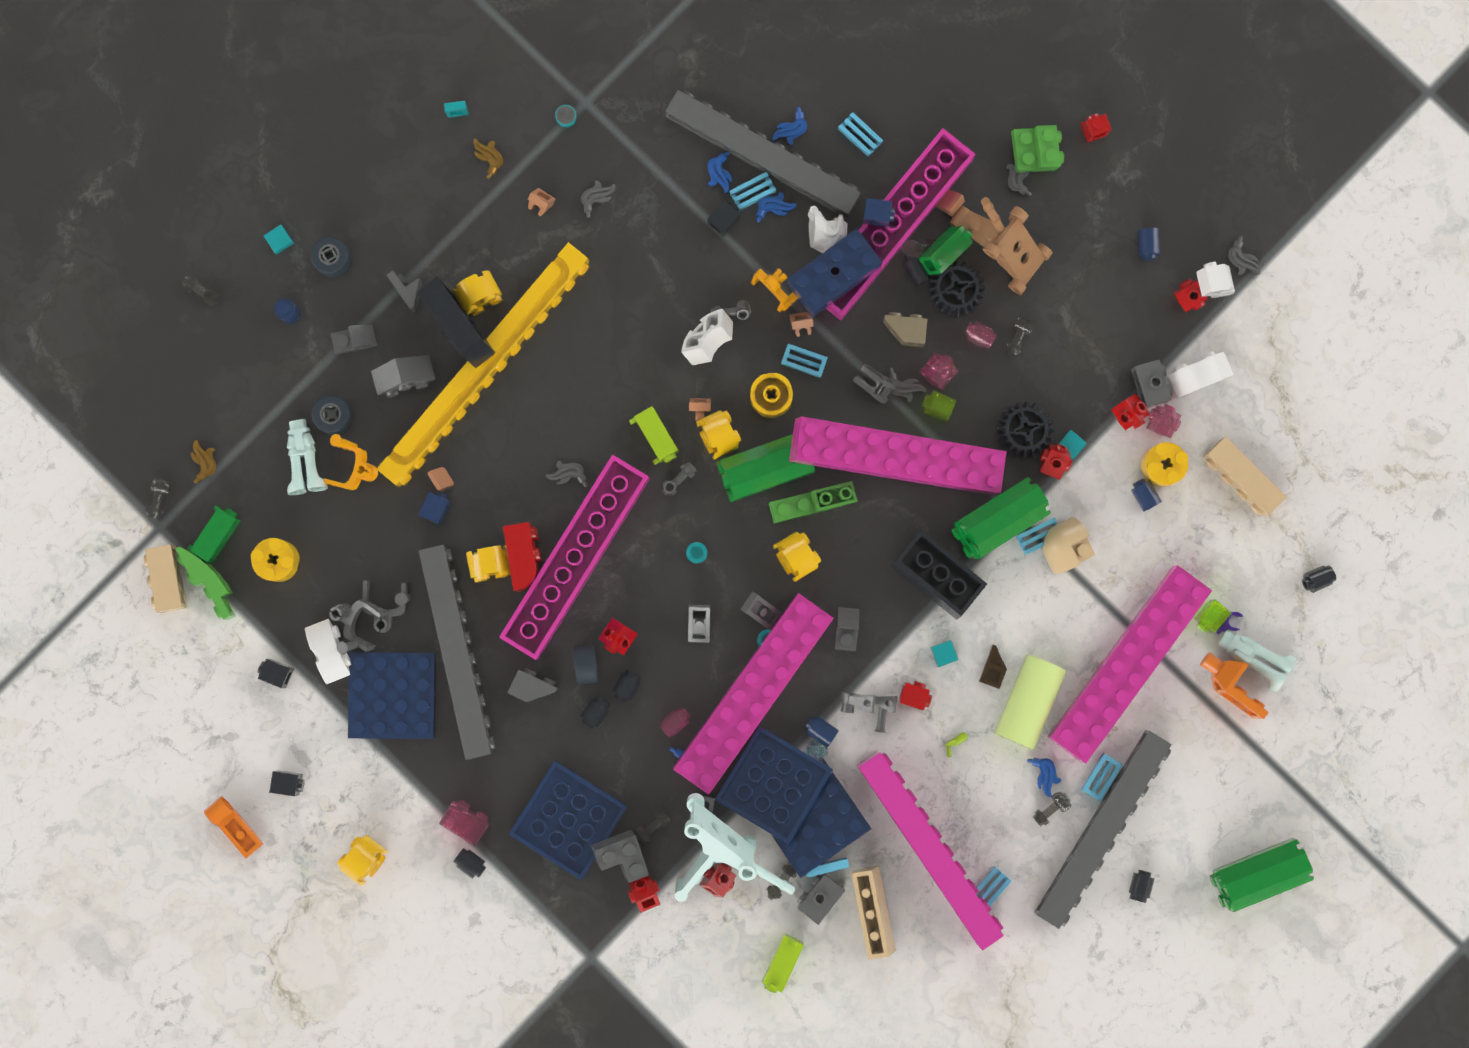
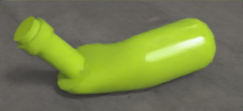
(954, 742)

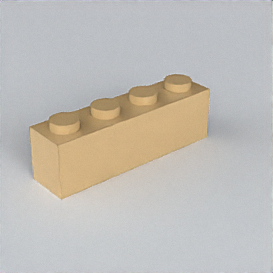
(1244, 477)
(873, 912)

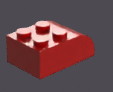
(522, 554)

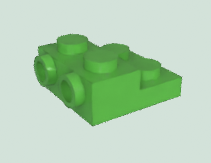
(1037, 149)

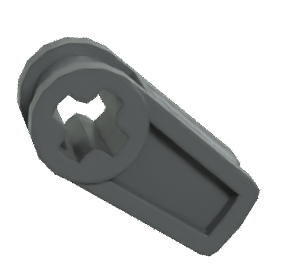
(881, 383)

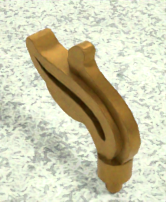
(489, 154)
(205, 460)

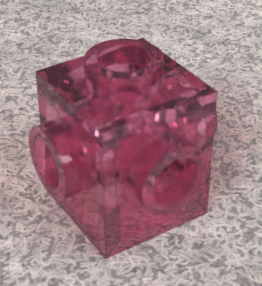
(939, 370)
(1164, 420)

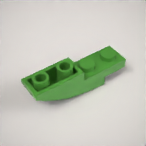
(813, 502)
(203, 573)

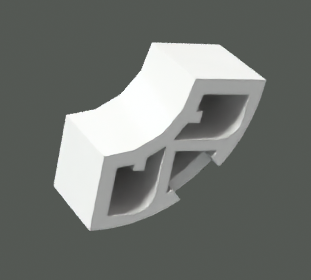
(1215, 280)
(707, 337)
(1200, 374)
(323, 642)

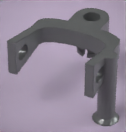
(400, 599)
(348, 615)
(850, 700)

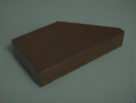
(994, 669)

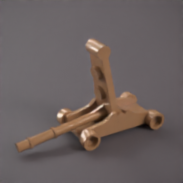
(1005, 243)

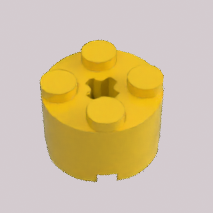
(477, 293)
(783, 393)
(718, 434)
(1175, 459)
(796, 555)
(488, 562)
(286, 563)
(362, 859)

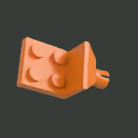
(1224, 677)

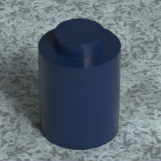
(1148, 243)
(287, 311)
(1145, 494)
(821, 730)

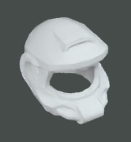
(825, 233)

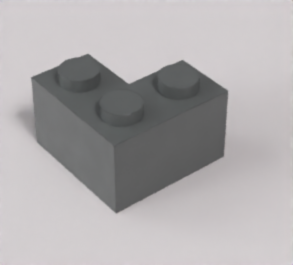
(403, 374)
(621, 850)

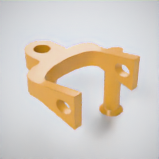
(773, 283)
(361, 471)

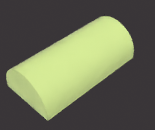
(1030, 701)

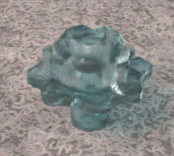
(816, 750)

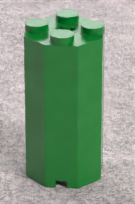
(760, 469)
(1001, 519)
(1262, 875)

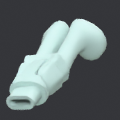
(302, 445)
(1245, 649)

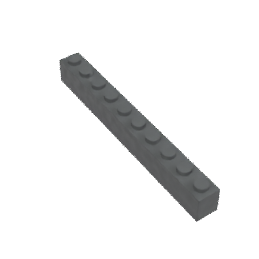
(763, 154)
(456, 652)
(1102, 829)

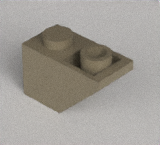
(907, 330)

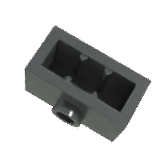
(1152, 383)
(820, 898)

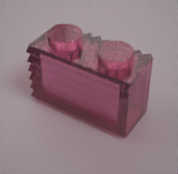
(465, 822)

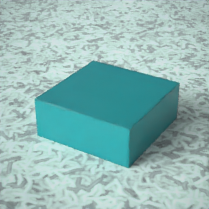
(456, 109)
(278, 239)
(1073, 443)
(944, 653)

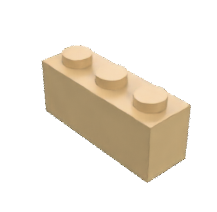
(165, 579)

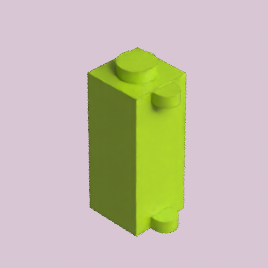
(656, 435)
(782, 963)

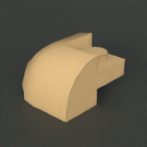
(1067, 545)

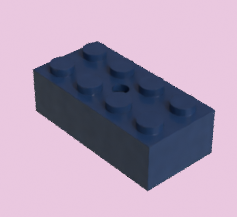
(816, 284)

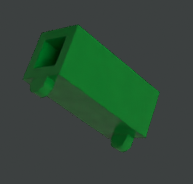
(946, 249)
(215, 534)

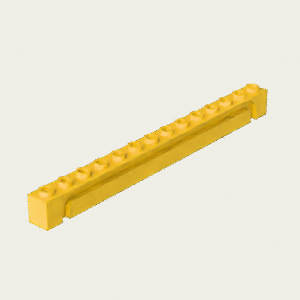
(469, 381)

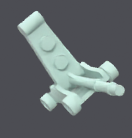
(720, 845)

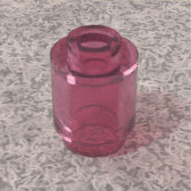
(980, 335)
(675, 721)

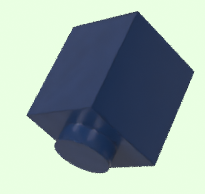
(878, 212)
(435, 507)

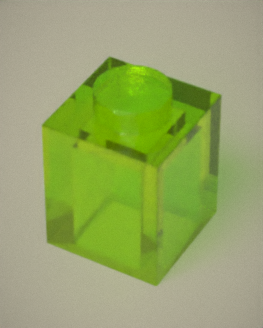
(938, 405)
(1212, 616)

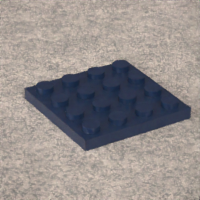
(392, 696)
(774, 785)
(566, 819)
(826, 830)

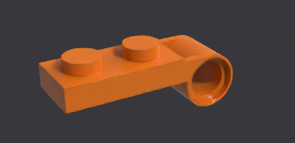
(233, 826)

